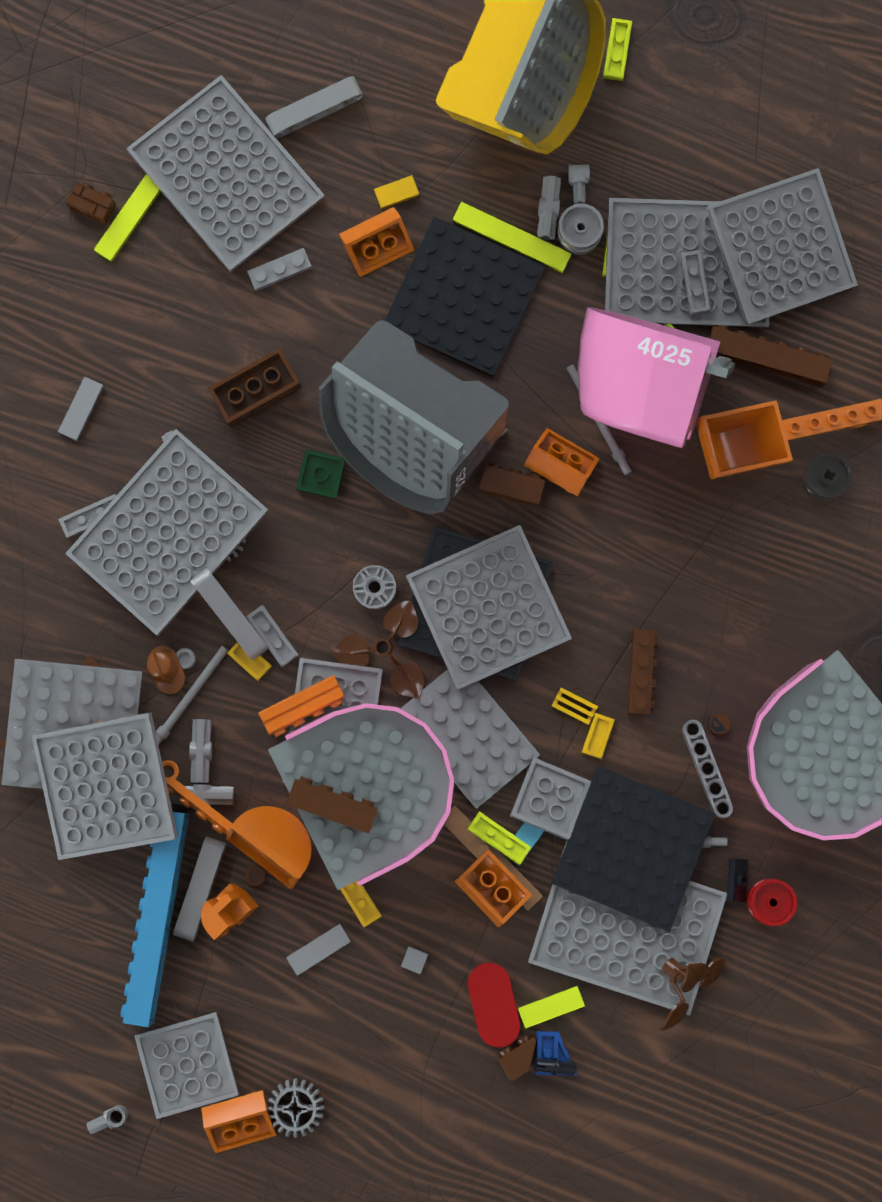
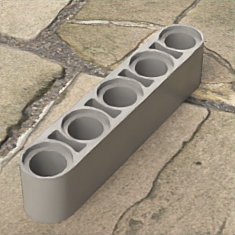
(314, 107)
(229, 614)
(715, 776)
(199, 888)

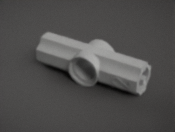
(548, 208)
(200, 751)
(210, 794)

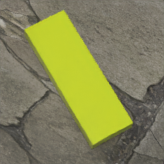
(617, 49)
(499, 838)
(551, 1007)

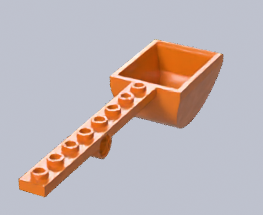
(759, 437)
(264, 833)

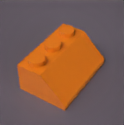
(377, 241)
(561, 462)
(493, 888)
(238, 1121)

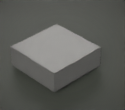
(414, 960)

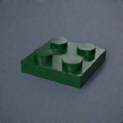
(320, 474)

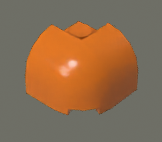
(227, 911)

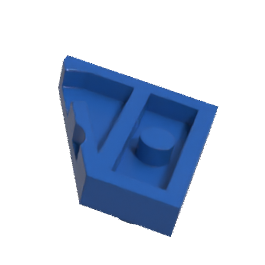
(550, 1046)

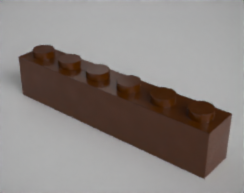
(772, 356)

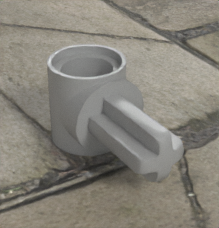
(578, 178)
(107, 1120)

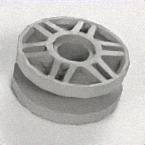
(374, 574)

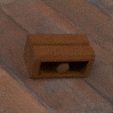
(91, 203)

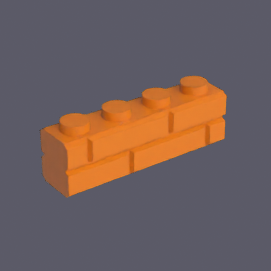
(302, 705)

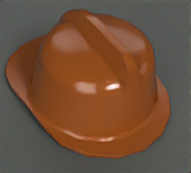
(166, 670)

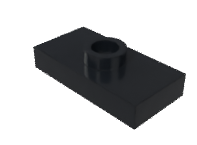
(737, 880)

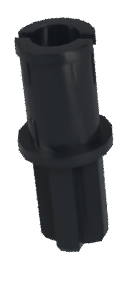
(554, 1066)

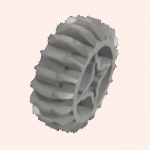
(276, 1108)

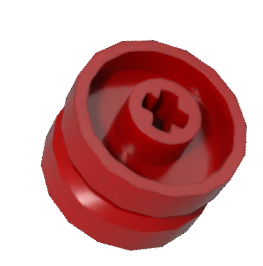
(759, 898)

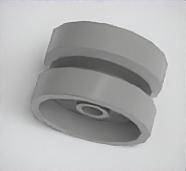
(590, 224)

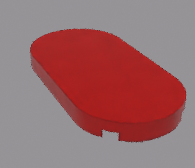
(493, 1004)

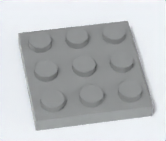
(550, 798)

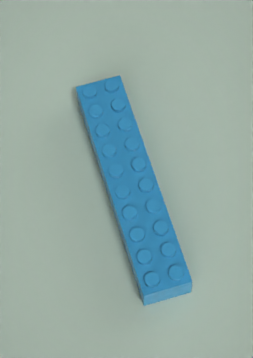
(154, 927)

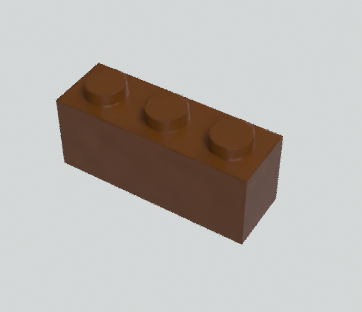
(511, 484)

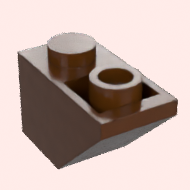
(519, 1058)

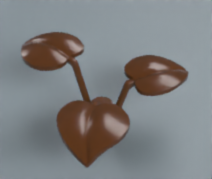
(402, 621)
(689, 977)

